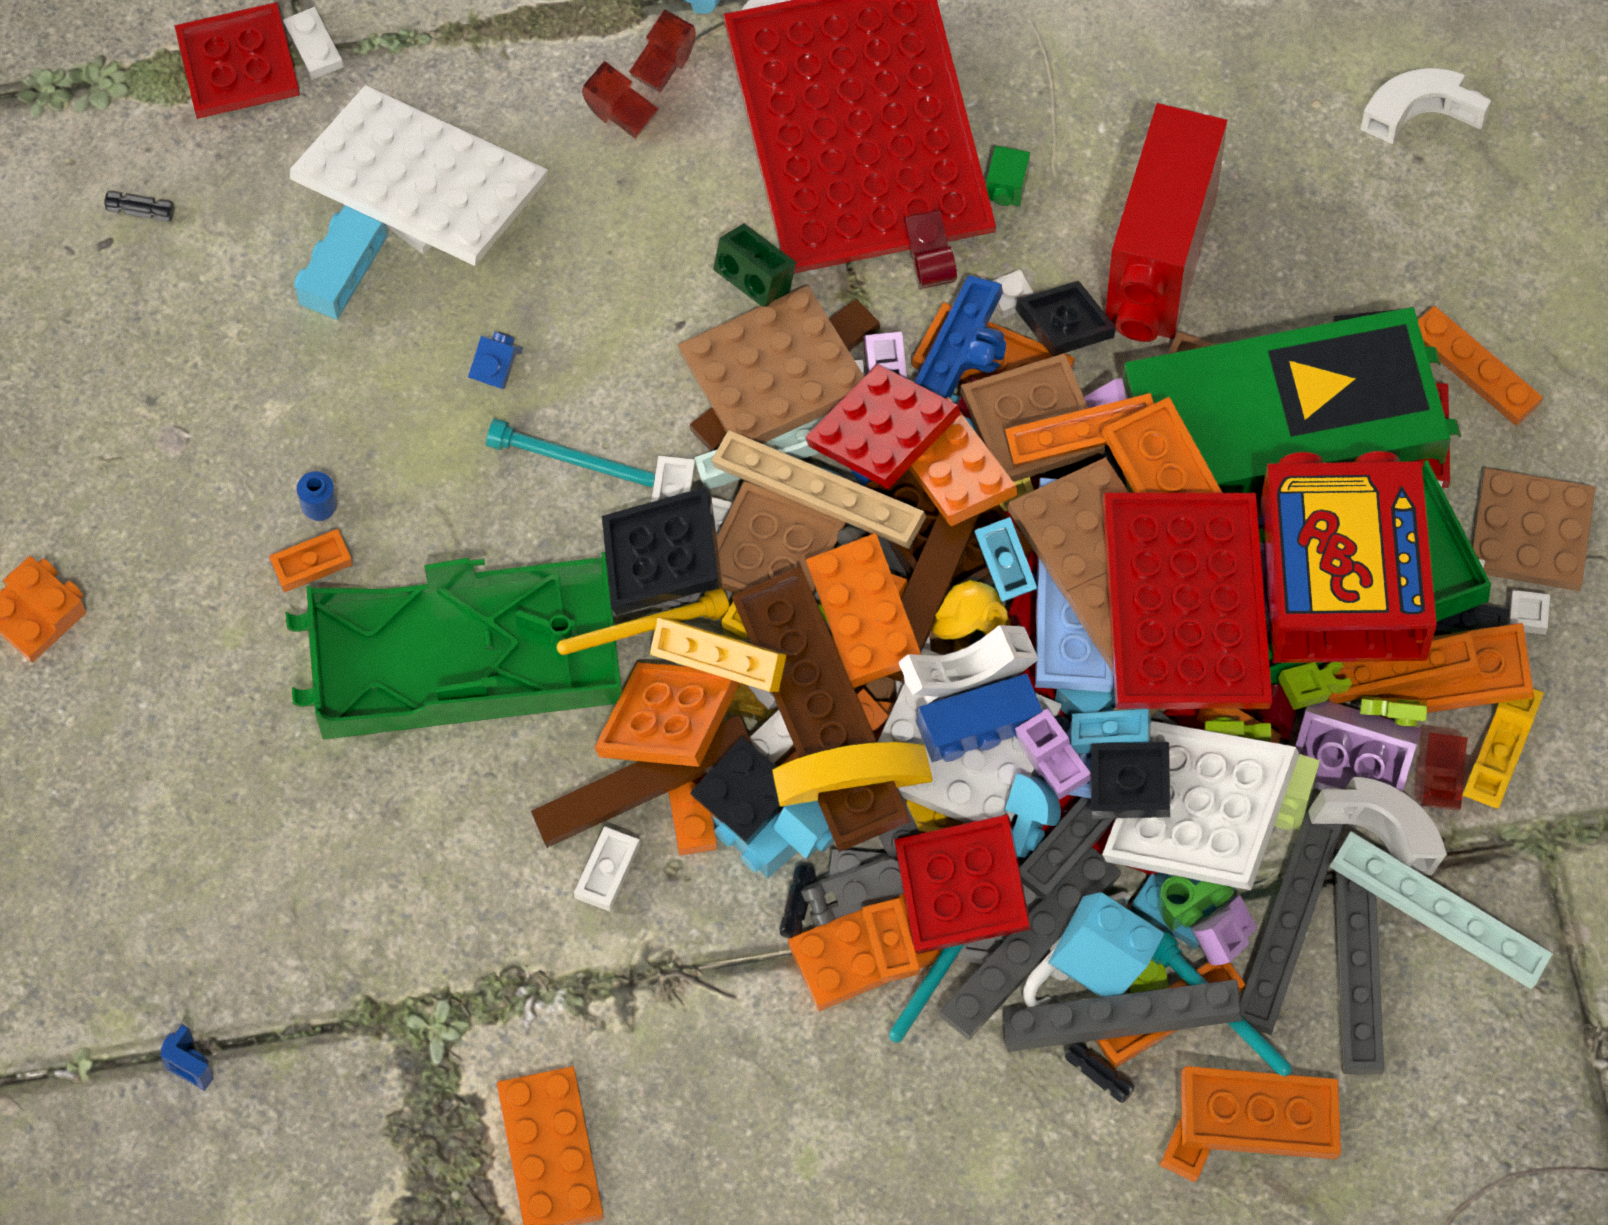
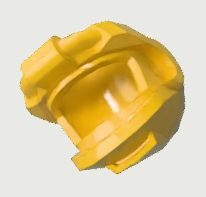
(969, 608)

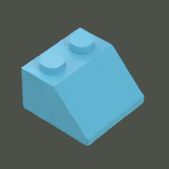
(1105, 946)

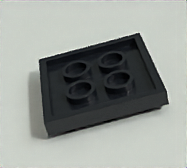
(661, 551)

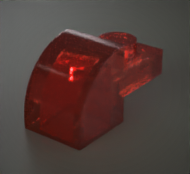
(667, 48)
(612, 98)
(1444, 772)

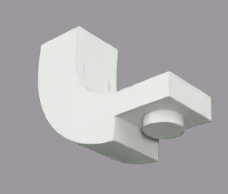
(1420, 93)
(989, 661)
(1389, 815)

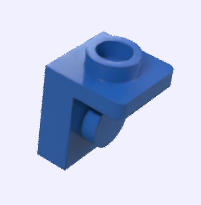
(187, 1065)

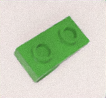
(1197, 896)

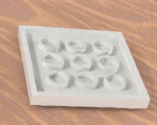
(968, 787)
(1220, 808)

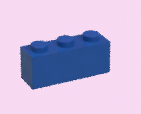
(976, 718)

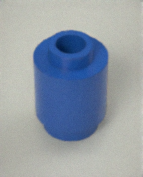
(317, 495)

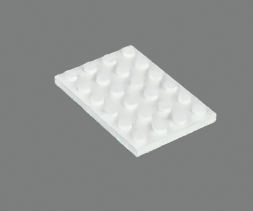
(419, 175)

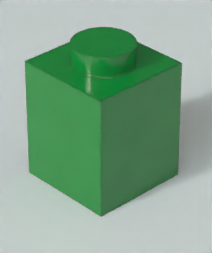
(1007, 176)

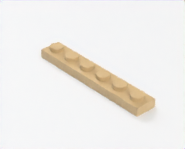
(818, 489)

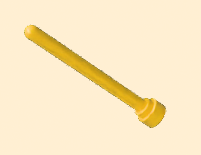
(712, 605)

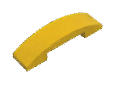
(1502, 750)
(851, 767)

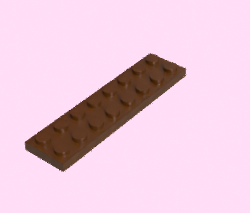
(818, 701)

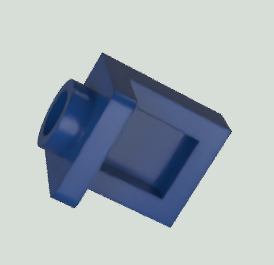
(494, 359)

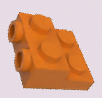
(37, 607)

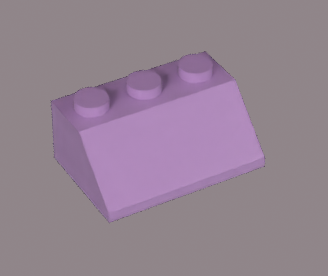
(1356, 746)

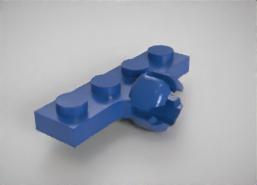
(965, 339)

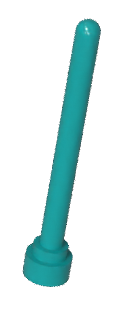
(503, 436)
(1170, 955)
(923, 993)

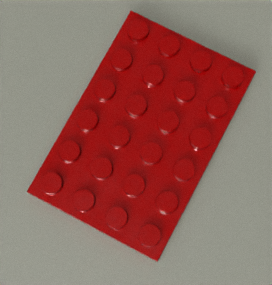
(1186, 601)

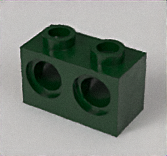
(754, 265)

